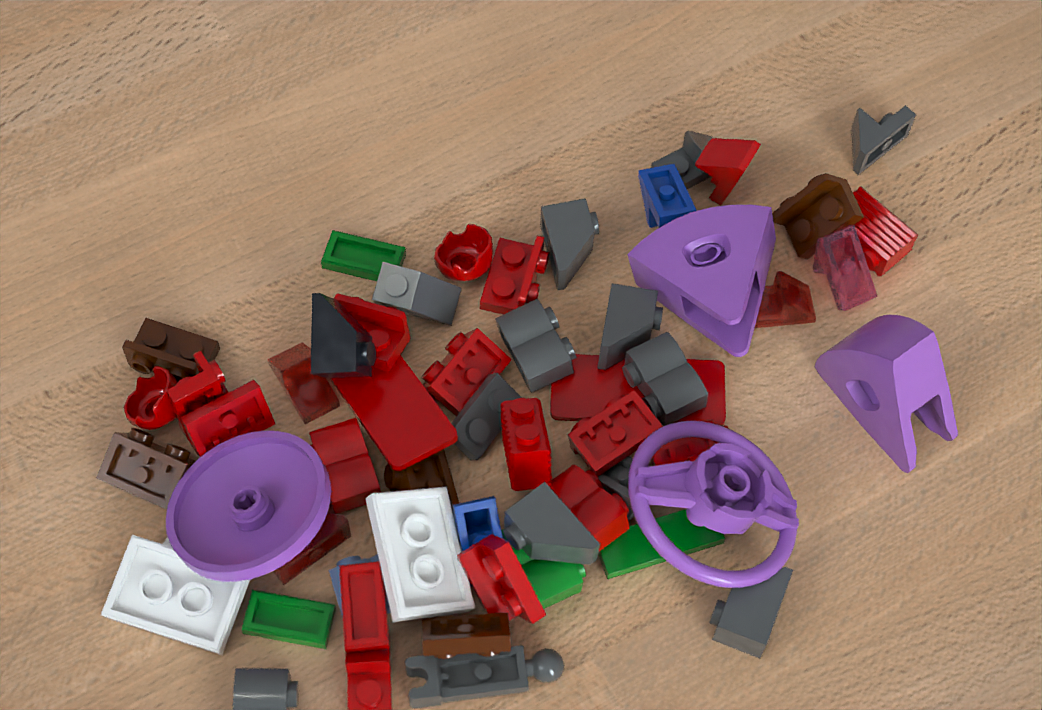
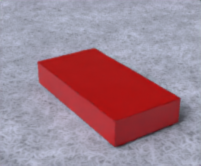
(364, 607)

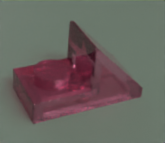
(844, 263)

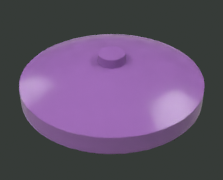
(248, 506)

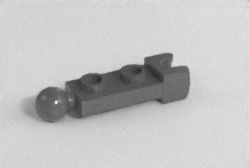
(479, 676)

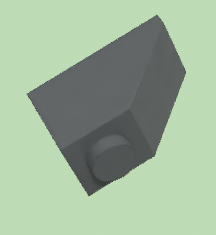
(568, 237)
(416, 293)
(628, 322)
(549, 529)
(750, 614)

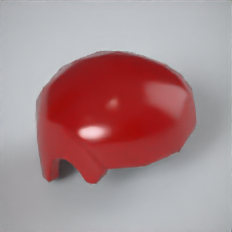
(465, 254)
(149, 404)

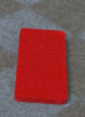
(590, 389)
(398, 414)

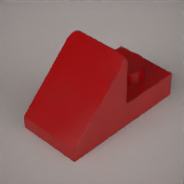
(726, 163)
(369, 680)

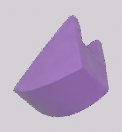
(711, 270)
(887, 375)

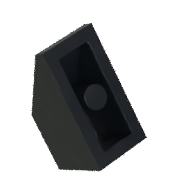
(338, 341)

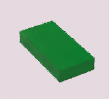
(360, 255)
(288, 619)

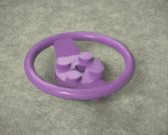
(721, 490)

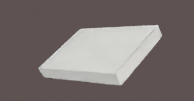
(419, 553)
(171, 600)

